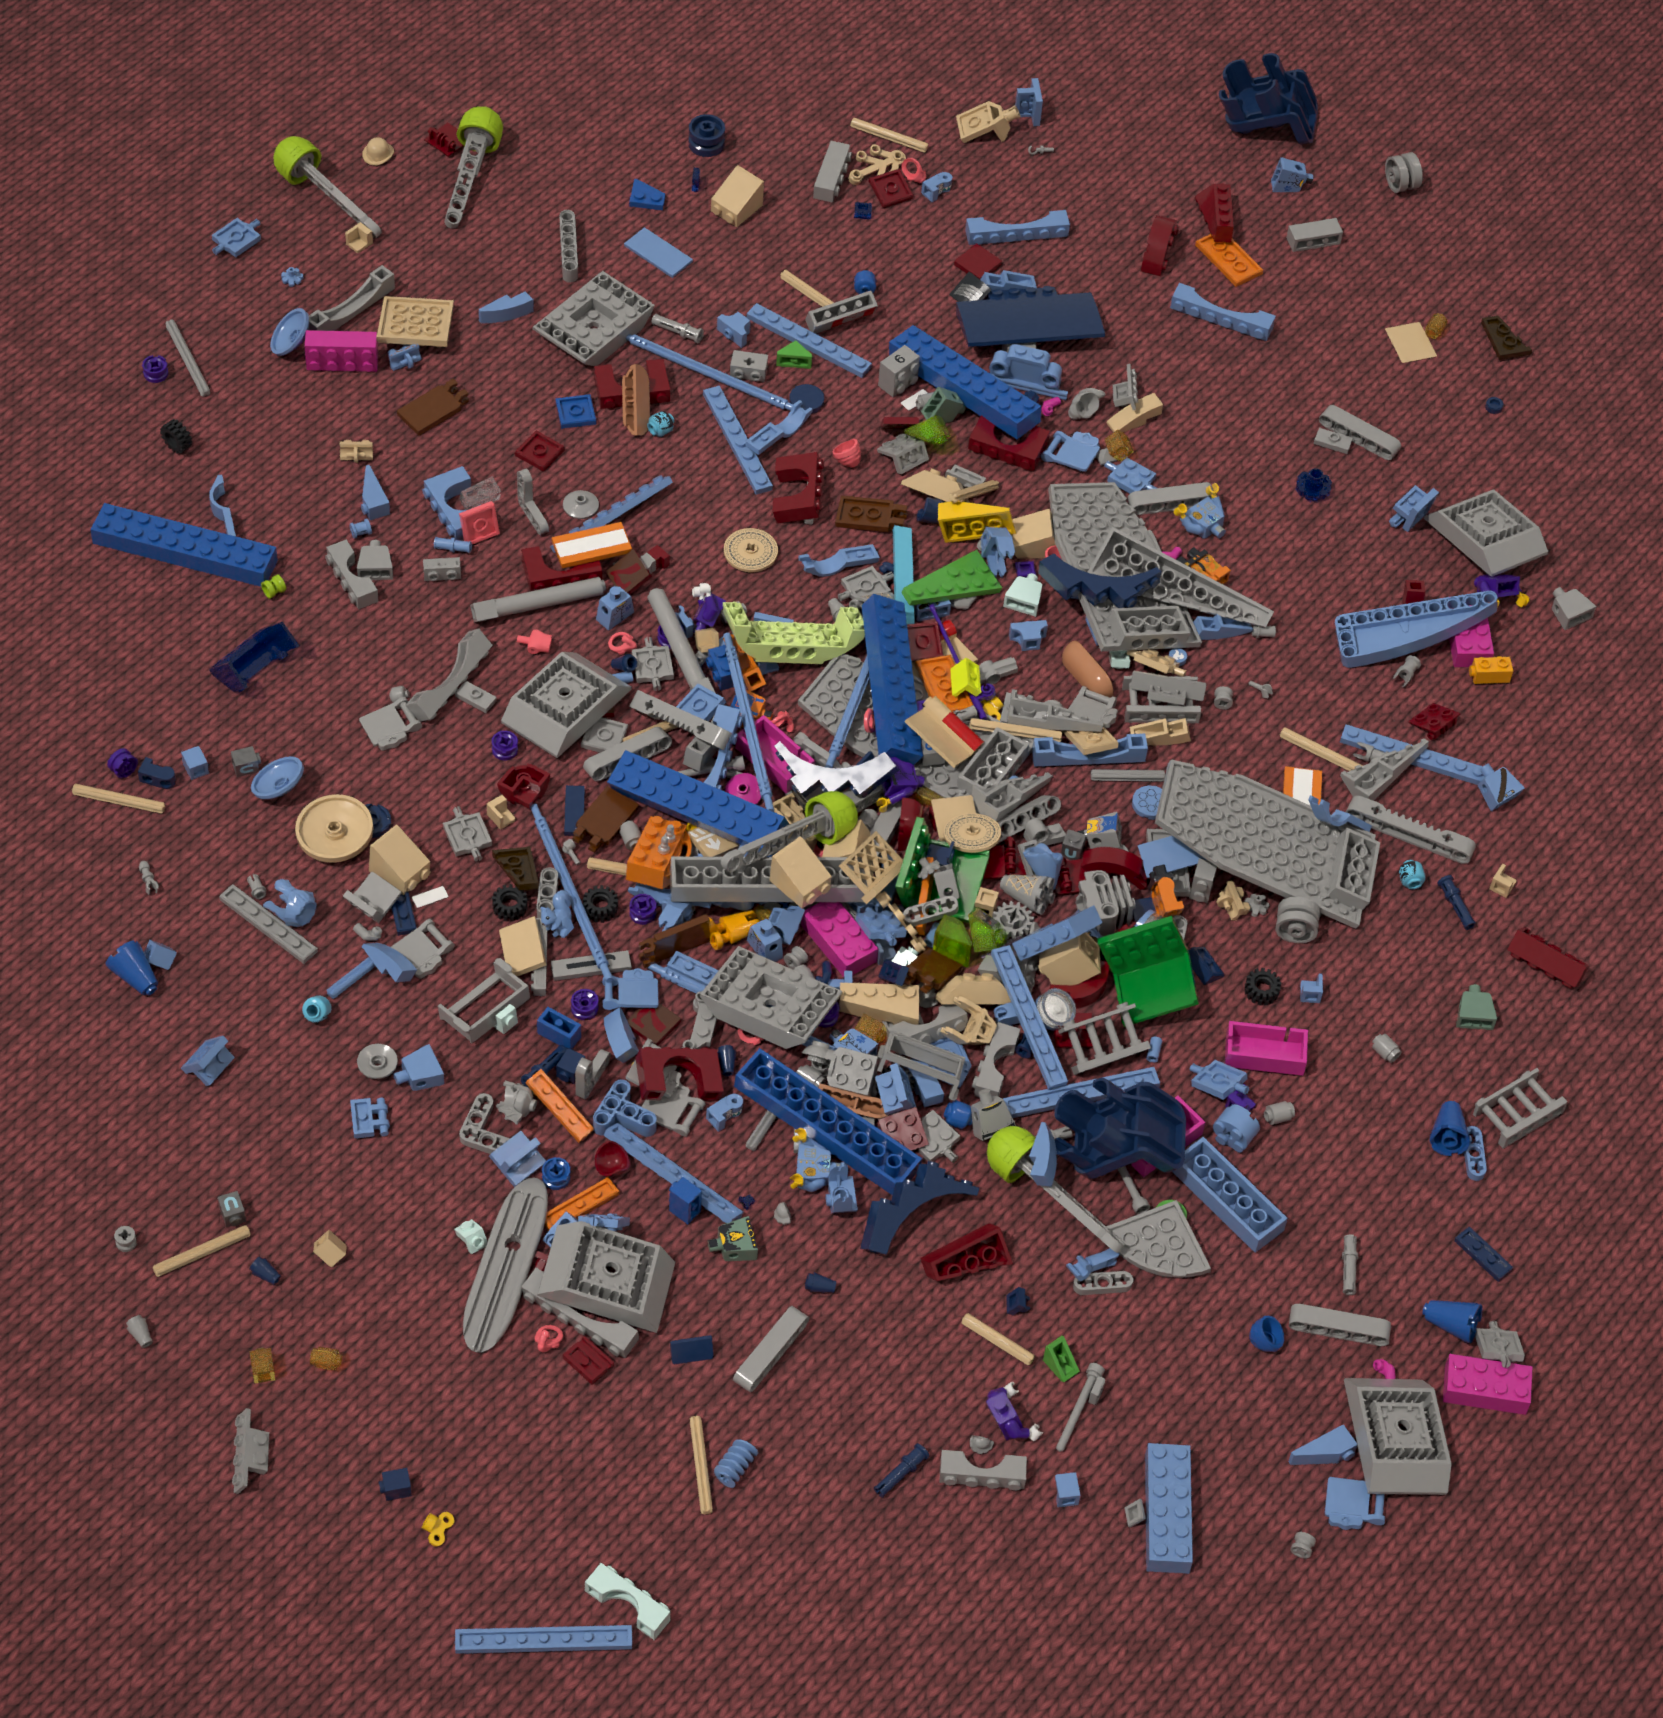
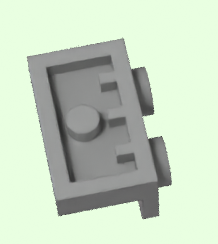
(442, 569)

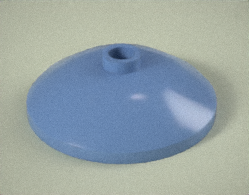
(290, 332)
(277, 778)

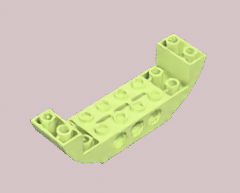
(795, 641)

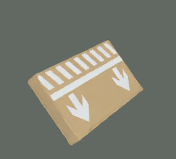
(711, 844)

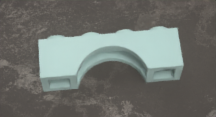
(607, 1585)

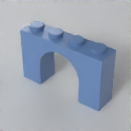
(440, 490)
(1058, 933)

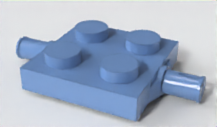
(236, 237)
(1131, 476)
(881, 925)
(1219, 1079)
(609, 1221)

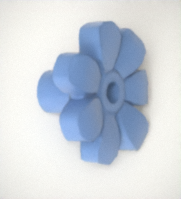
(292, 276)

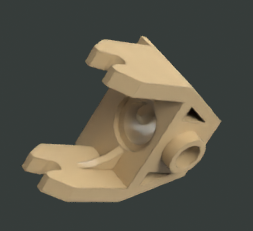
(978, 1029)

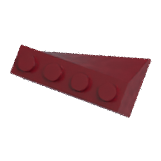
(1216, 207)
(1547, 957)
(968, 1254)

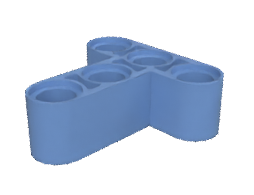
(623, 1108)

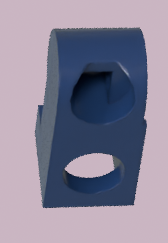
(156, 775)

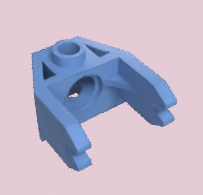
(995, 545)
(674, 913)
(840, 1190)

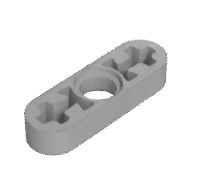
(929, 918)
(1108, 1276)

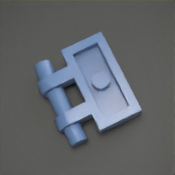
(362, 1117)

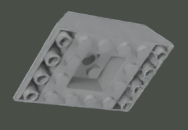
(599, 304)
(1490, 532)
(558, 720)
(751, 982)
(579, 1276)
(1394, 1458)

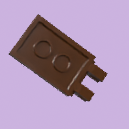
(433, 407)
(870, 514)
(604, 818)
(675, 939)
(932, 970)

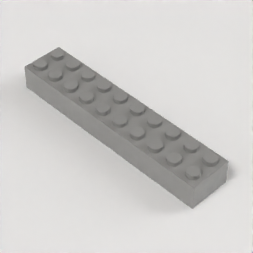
(707, 881)

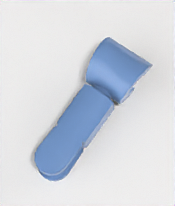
(1092, 1263)

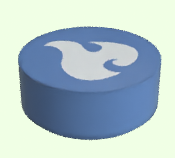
(1179, 655)

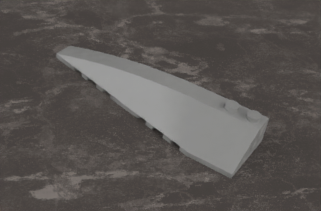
(1178, 583)

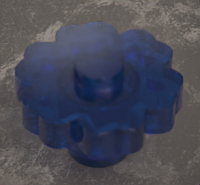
(1313, 485)

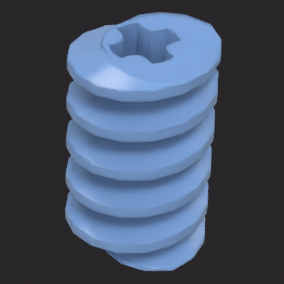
(734, 1461)

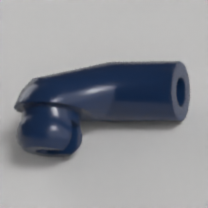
(887, 566)
(826, 972)

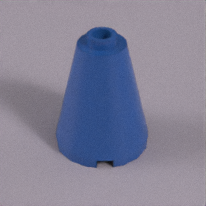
(133, 968)
(1450, 1130)
(1454, 1317)

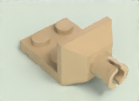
(985, 119)

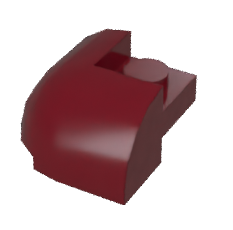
(524, 784)
(909, 811)

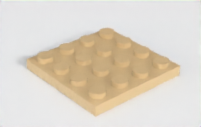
(415, 321)

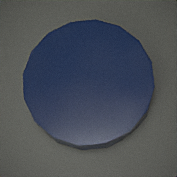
(810, 396)
(381, 819)

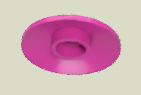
(747, 780)

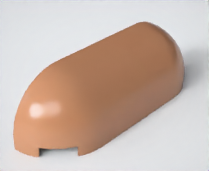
(636, 400)
(1086, 669)
(856, 1102)

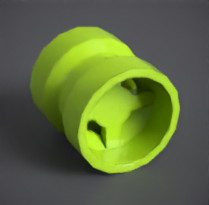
(273, 586)

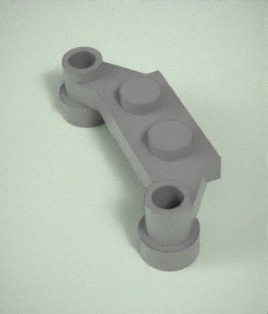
(815, 751)
(703, 1026)

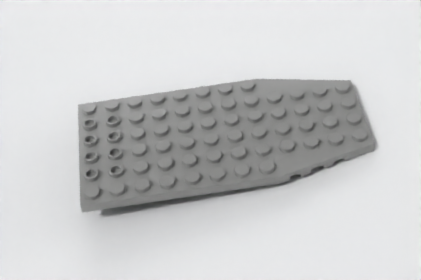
(1080, 525)
(992, 763)
(1269, 839)

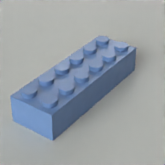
(1230, 1195)
(1168, 1508)

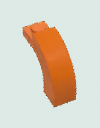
(751, 672)

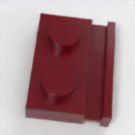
(588, 1360)

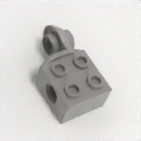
(847, 1068)

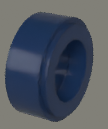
(1494, 405)

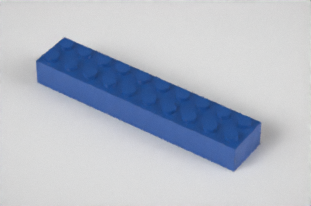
(975, 386)
(184, 545)
(891, 677)
(693, 800)
(826, 1121)

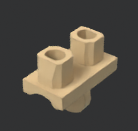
(356, 450)
(1231, 900)

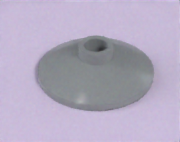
(580, 504)
(374, 1055)

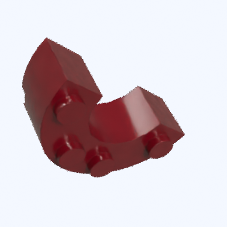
(1159, 240)

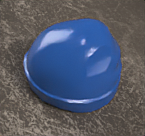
(1267, 1334)

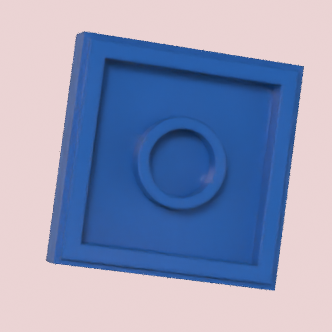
(575, 411)

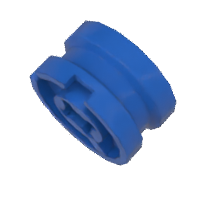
(554, 1181)

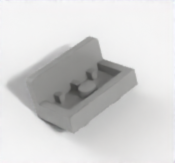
(965, 476)

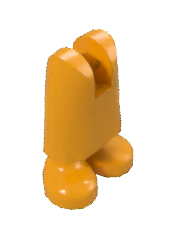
(733, 926)

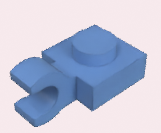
(686, 622)

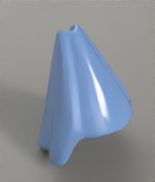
(1044, 861)

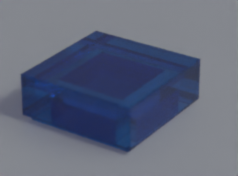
(695, 179)
(862, 210)

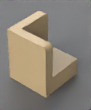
(359, 237)
(706, 639)
(499, 813)
(1502, 883)
(987, 900)
(330, 1248)

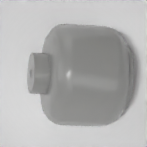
(398, 692)

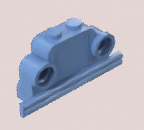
(1028, 370)

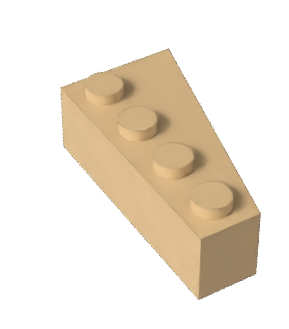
(881, 1001)

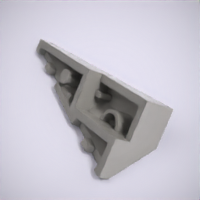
(1046, 715)
(1376, 776)
(1002, 798)

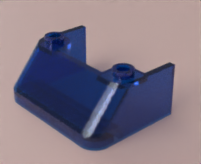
(253, 655)

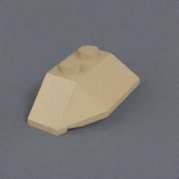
(934, 484)
(977, 989)

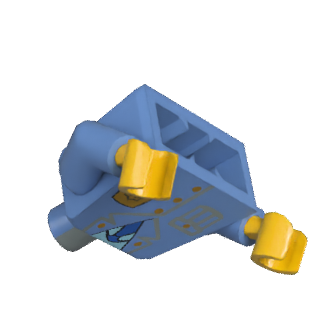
(1204, 517)
(812, 1163)

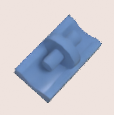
(404, 356)

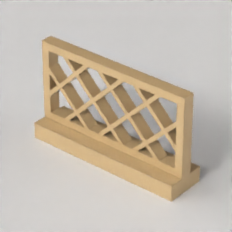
(883, 876)

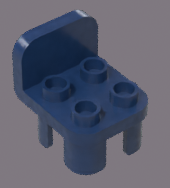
(1269, 99)
(1122, 1128)

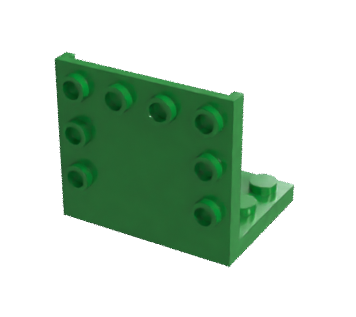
(967, 866)
(1151, 969)

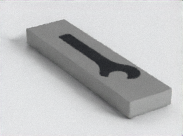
(587, 966)

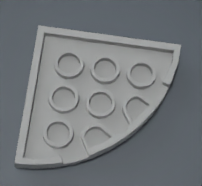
(1161, 1243)

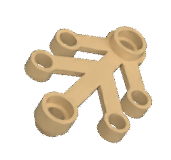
(878, 164)
(918, 943)

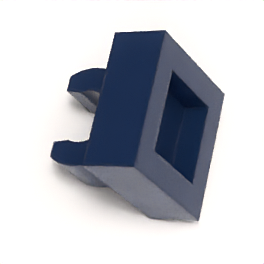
(1017, 1301)

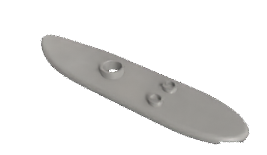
(502, 1271)

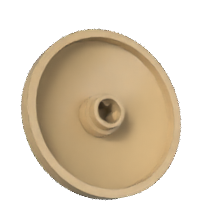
(334, 828)

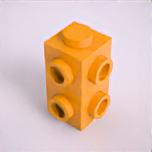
(1491, 670)

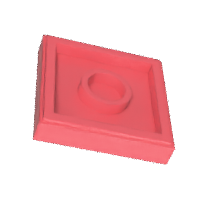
(479, 523)

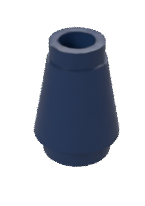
(624, 663)
(727, 1059)
(264, 1270)
(819, 1283)

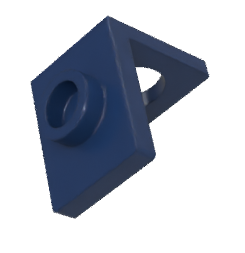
(942, 854)

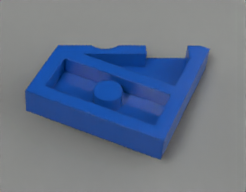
(646, 196)

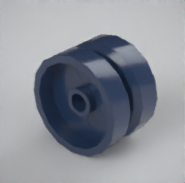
(706, 135)

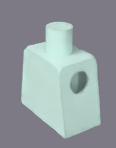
(1024, 595)

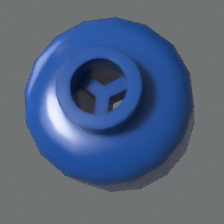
(864, 282)
(958, 1114)

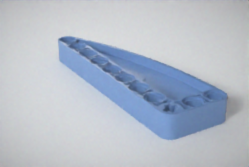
(1392, 637)

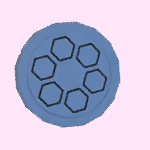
(1146, 801)

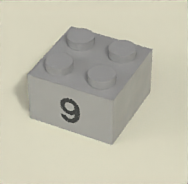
(899, 371)

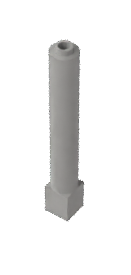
(537, 599)
(677, 639)

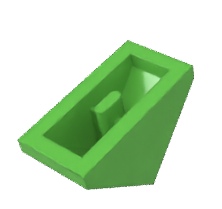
(794, 356)
(1060, 1359)

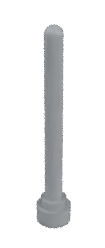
(737, 764)
(1139, 1203)
(1093, 1371)

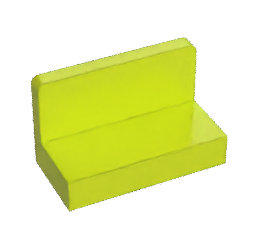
(966, 677)

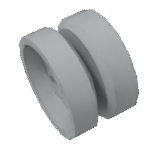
(1403, 172)
(1297, 919)

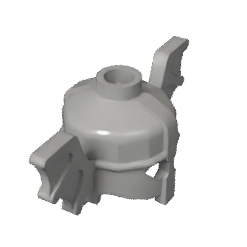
(517, 1102)

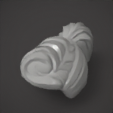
(1085, 403)

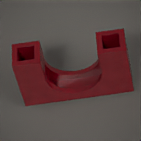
(610, 392)
(1022, 455)
(807, 502)
(541, 576)
(701, 1063)

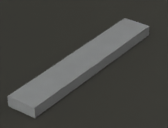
(268, 924)

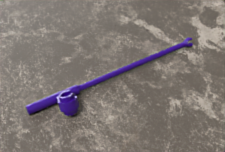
(987, 692)

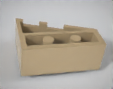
(792, 812)

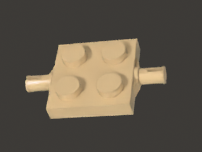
(1152, 659)

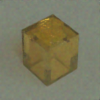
(1119, 445)
(871, 1028)
(262, 1365)

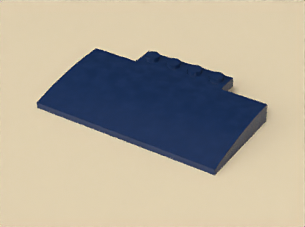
(1029, 317)

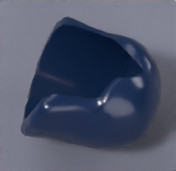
(930, 511)

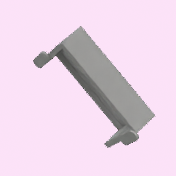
(502, 973)
(925, 1053)

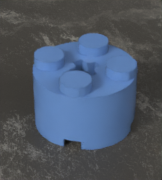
(1235, 1128)

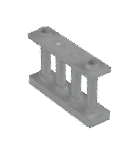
(1148, 713)
(1118, 1050)
(1523, 1125)

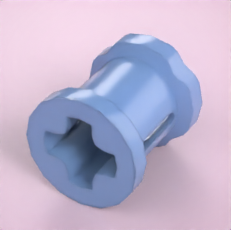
(360, 528)

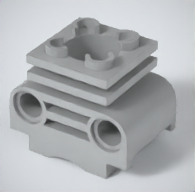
(1110, 900)

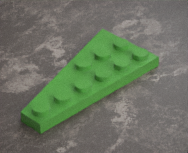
(957, 580)

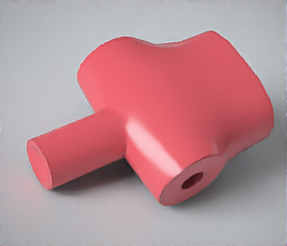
(536, 642)

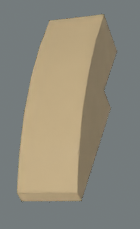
(1129, 419)
(1163, 732)

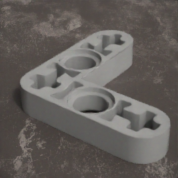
(526, 502)
(589, 1072)
(476, 1129)

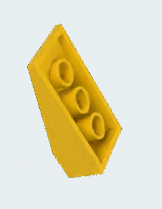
(968, 520)

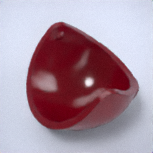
(611, 1159)

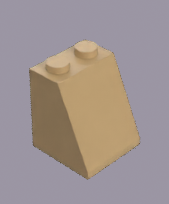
(738, 196)
(1033, 535)
(849, 843)
(398, 860)
(799, 873)
(1071, 961)

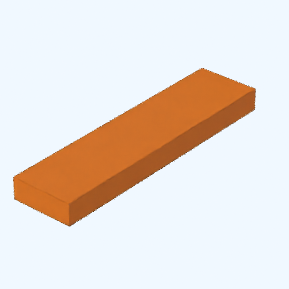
(925, 896)
(559, 1105)
(583, 1202)

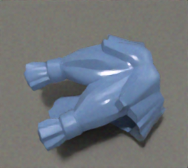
(299, 907)

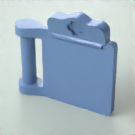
(1076, 451)
(635, 989)
(1349, 1504)

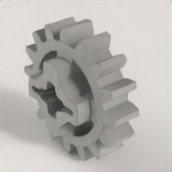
(1021, 922)

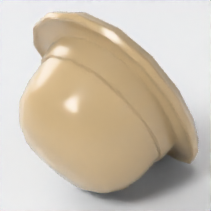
(377, 151)

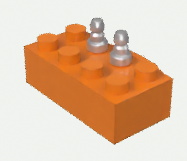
(653, 852)

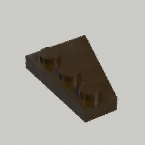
(1503, 340)
(518, 866)

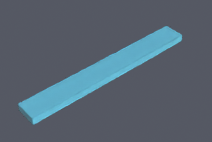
(903, 566)

